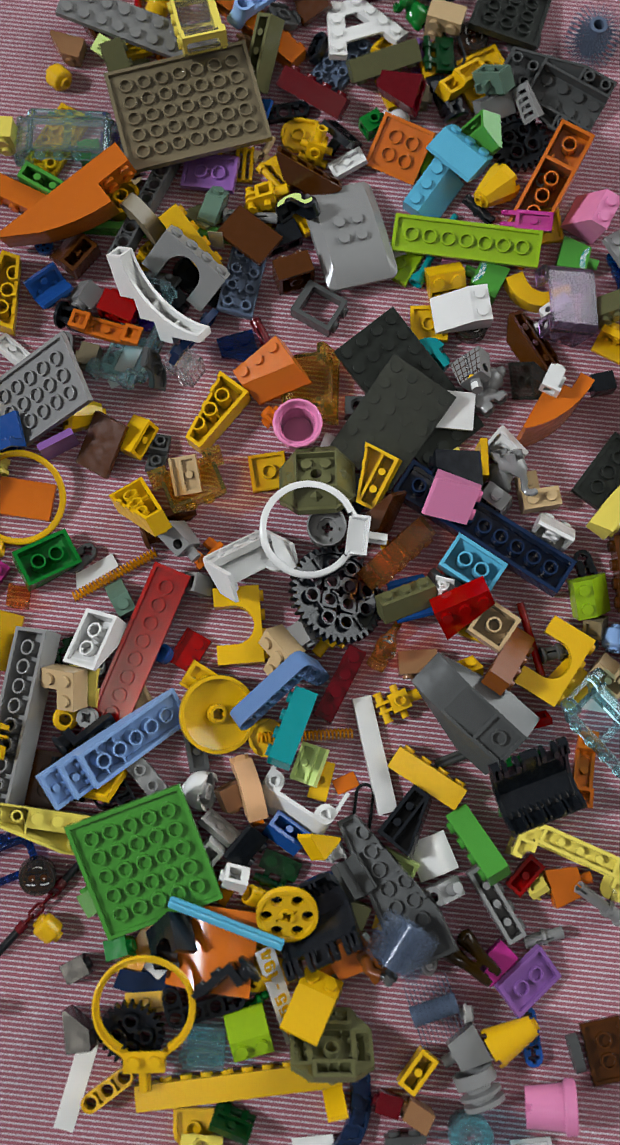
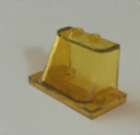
(323, 371)
(210, 477)

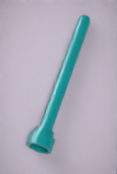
(418, 278)

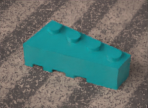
(291, 729)

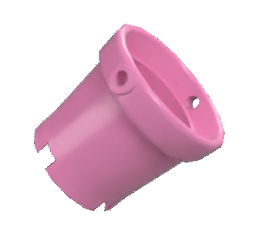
(297, 423)
(552, 1107)

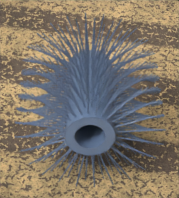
(593, 36)
(401, 946)
(434, 1010)

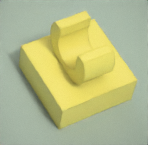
(539, 888)

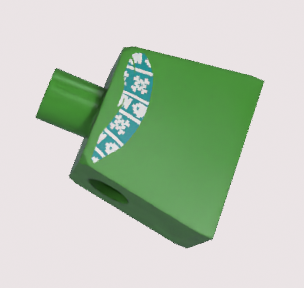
(575, 254)
(489, 274)

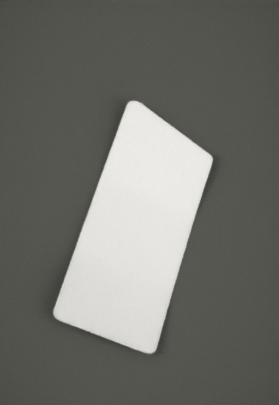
(95, 571)

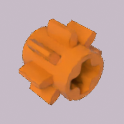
(267, 415)

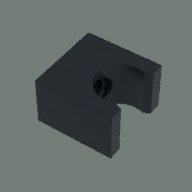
(171, 936)

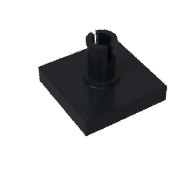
(340, 136)

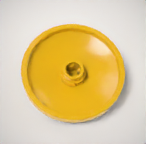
(207, 717)

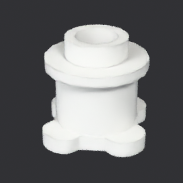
(337, 853)

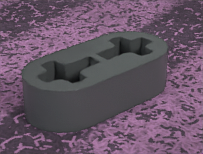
(86, 559)
(575, 1053)

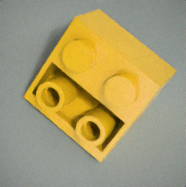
(444, 278)

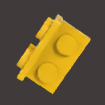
(608, 343)

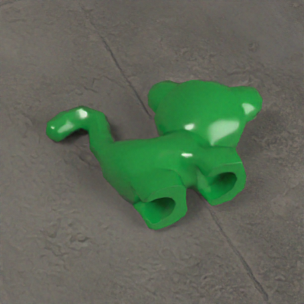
(415, 12)

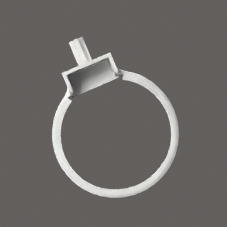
(357, 534)

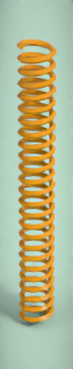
(120, 572)
(313, 734)

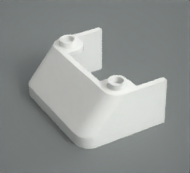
(244, 559)
(276, 800)

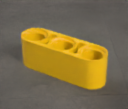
(101, 1096)

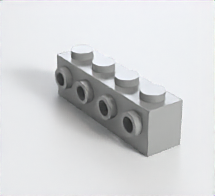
(498, 907)

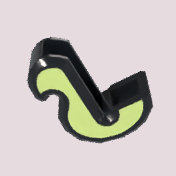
(297, 204)

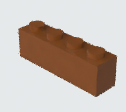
(508, 662)

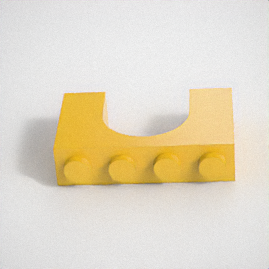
(577, 645)
(250, 650)

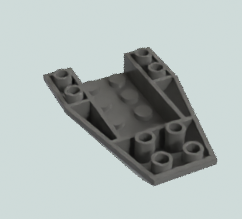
(561, 87)
(471, 714)

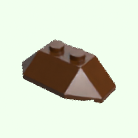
(304, 175)
(526, 342)

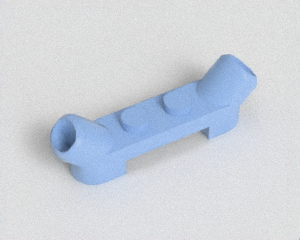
(244, 10)

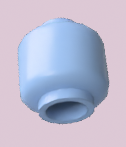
(611, 639)

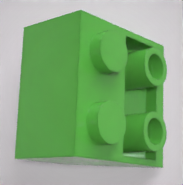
(486, 130)

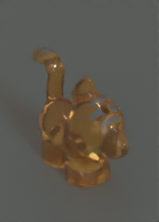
(384, 649)

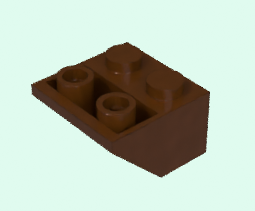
(76, 254)

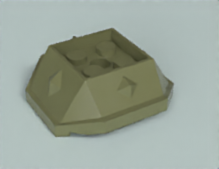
(320, 465)
(342, 1053)

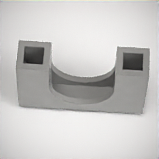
(211, 273)

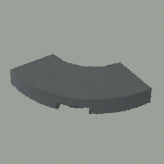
(156, 373)

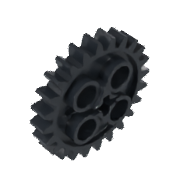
(520, 143)
(132, 1030)

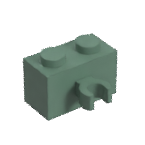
(493, 79)

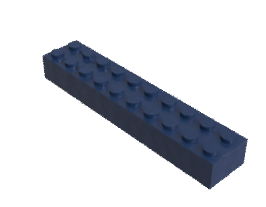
(519, 548)

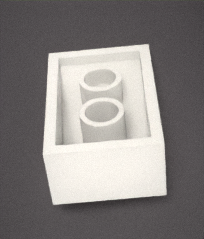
(462, 310)
(553, 532)
(95, 639)

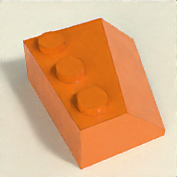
(271, 372)

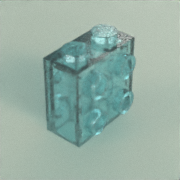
(204, 1048)

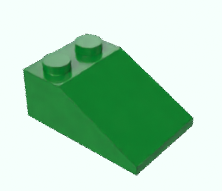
(46, 559)

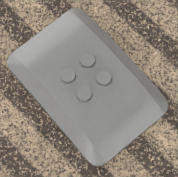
(351, 238)

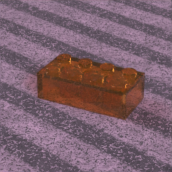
(397, 554)

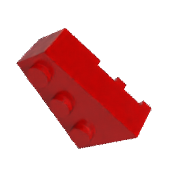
(461, 605)

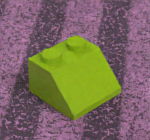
(589, 596)
(248, 1032)

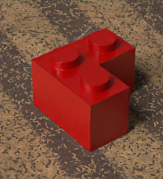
(117, 308)

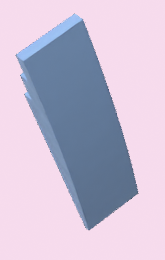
(111, 750)

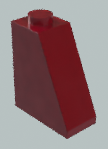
(402, 89)

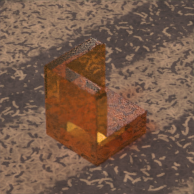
(18, 597)

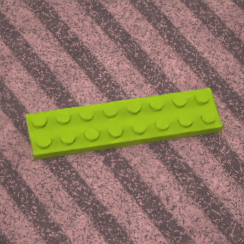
(466, 240)

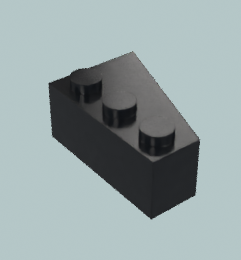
(407, 821)

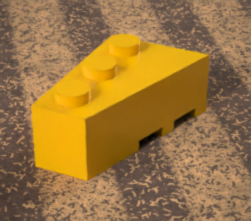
(376, 475)

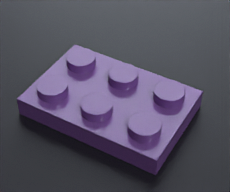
(209, 172)
(528, 981)

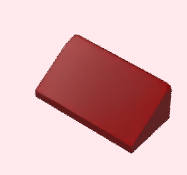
(524, 875)

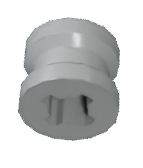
(91, 716)

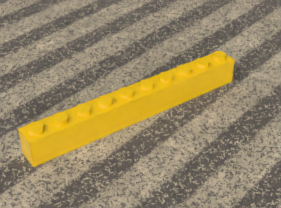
(223, 1087)

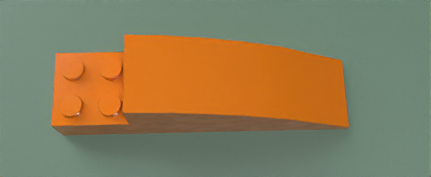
(560, 164)
(74, 204)

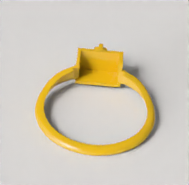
(62, 495)
(142, 1061)

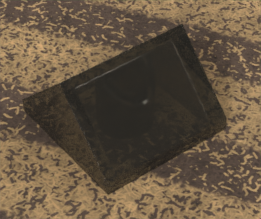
(525, 380)

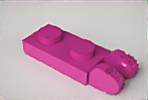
(529, 219)

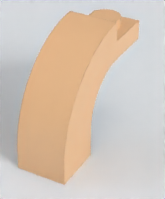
(249, 787)

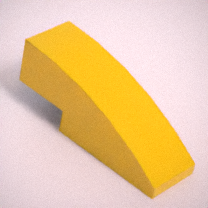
(458, 81)

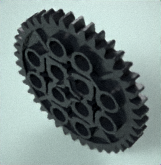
(357, 624)

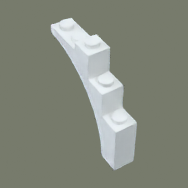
(150, 304)

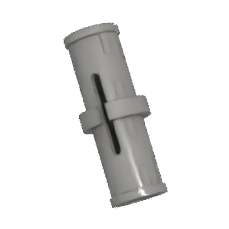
(544, 937)

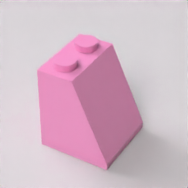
(591, 214)
(452, 498)

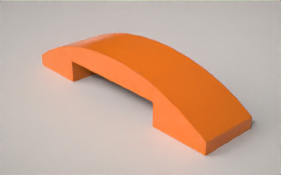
(104, 329)
(584, 770)

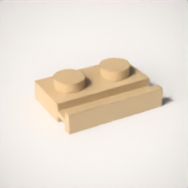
(185, 475)

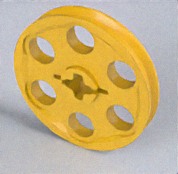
(289, 907)

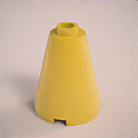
(510, 1038)

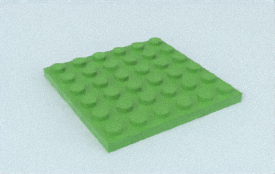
(141, 858)

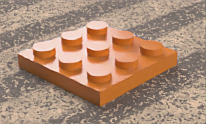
(399, 148)

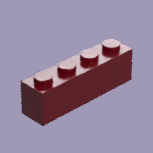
(313, 92)
(340, 684)

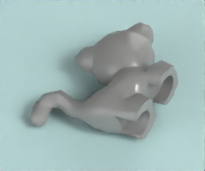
(490, 393)
(506, 466)

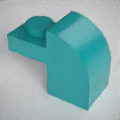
(435, 349)

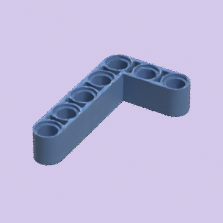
(276, 686)

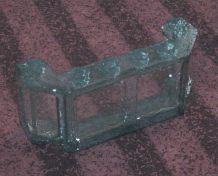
(64, 135)

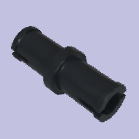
(478, 211)

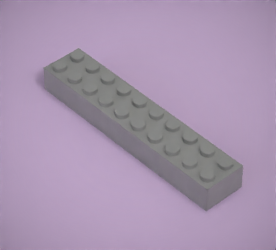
(23, 707)

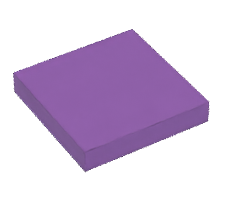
(58, 444)

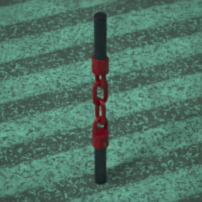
(22, 925)

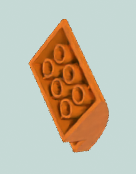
(552, 412)
(216, 949)

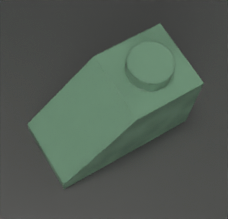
(213, 205)
(120, 598)

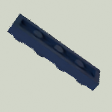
(177, 350)

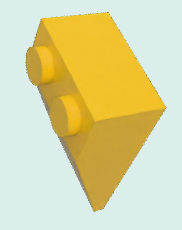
(311, 1006)

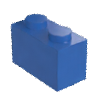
(284, 832)

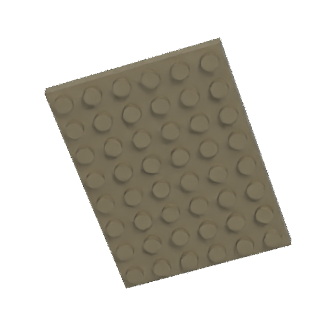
(187, 107)

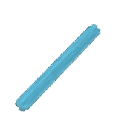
(226, 923)

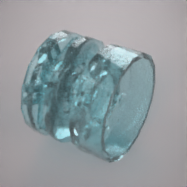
(463, 1125)

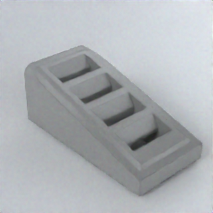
(535, 106)

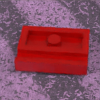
(189, 647)

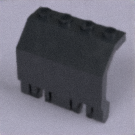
(536, 787)
(334, 926)

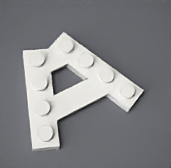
(373, 24)

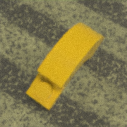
(523, 294)

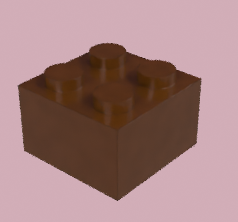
(292, 271)

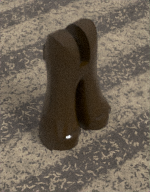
(468, 942)

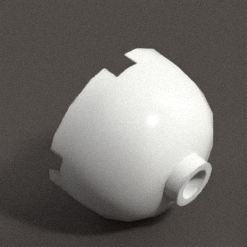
(199, 790)

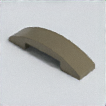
(144, 216)

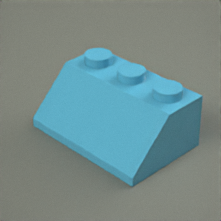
(460, 152)
(433, 191)
(470, 561)

